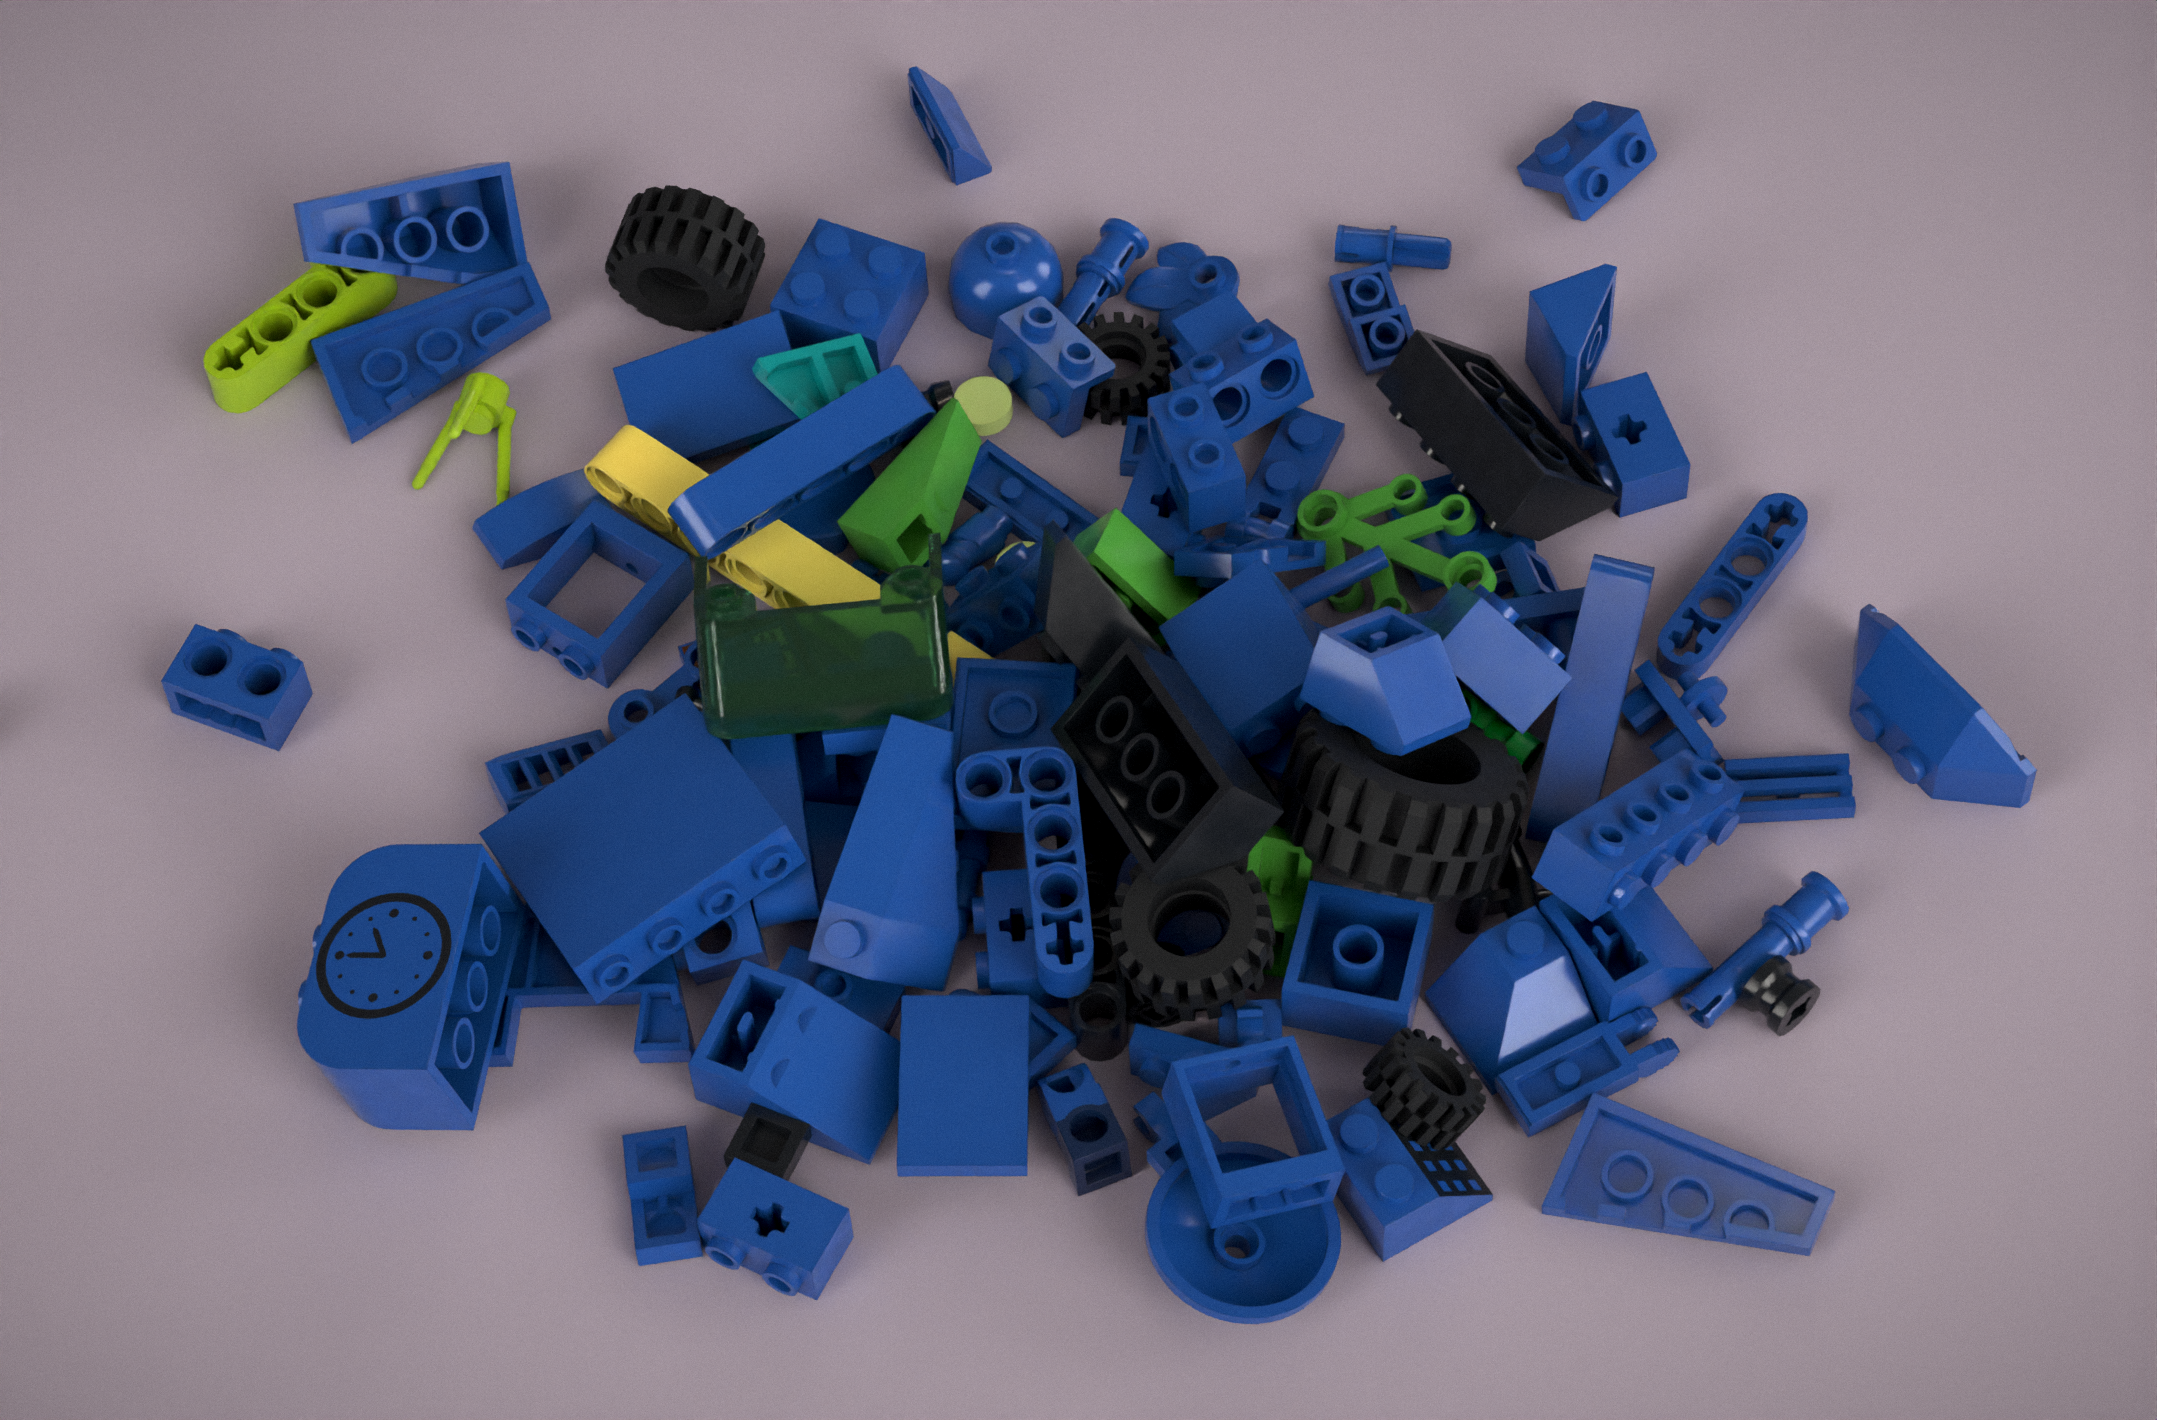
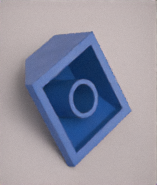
(1511, 996)

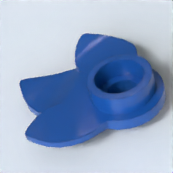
(1180, 282)

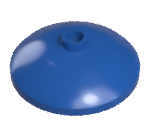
(1285, 1253)

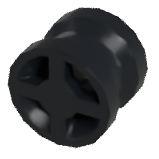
(1779, 995)

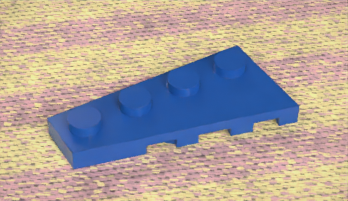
(418, 349)
(1670, 1181)

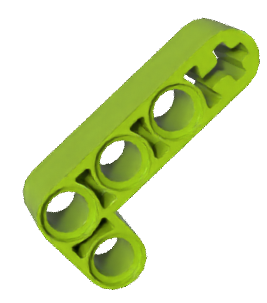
(275, 339)

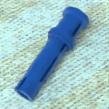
(1103, 271)
(1783, 932)

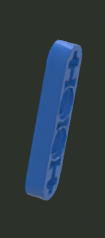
(1736, 588)

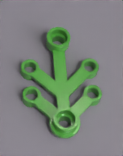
(1393, 539)

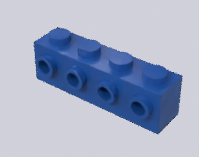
(1639, 834)

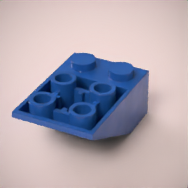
(800, 1057)

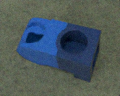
(1084, 1128)

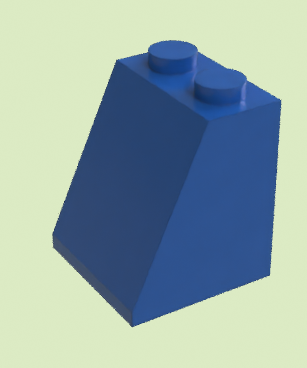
(1247, 655)

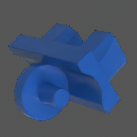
(1655, 700)

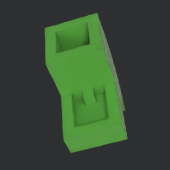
(1285, 878)

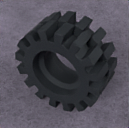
(1132, 343)
(1424, 1088)

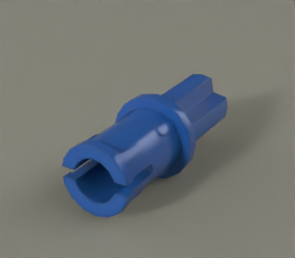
(1394, 248)

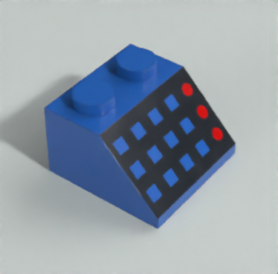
(1397, 1186)

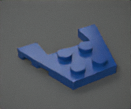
(546, 979)

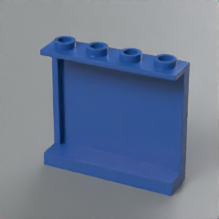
(642, 848)

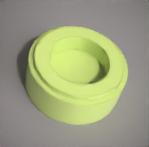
(986, 404)

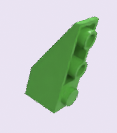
(915, 494)

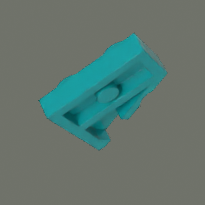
(816, 373)

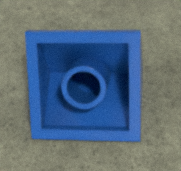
(1569, 334)

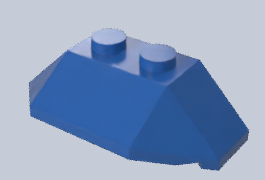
(1930, 721)

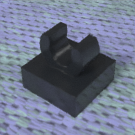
(769, 1141)

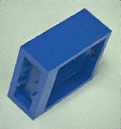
(625, 545)
(1265, 1187)

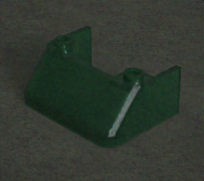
(827, 660)

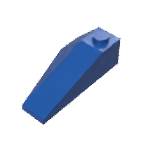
(425, 226)
(895, 883)

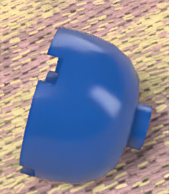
(999, 271)

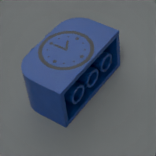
(411, 983)

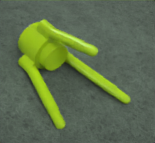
(477, 411)

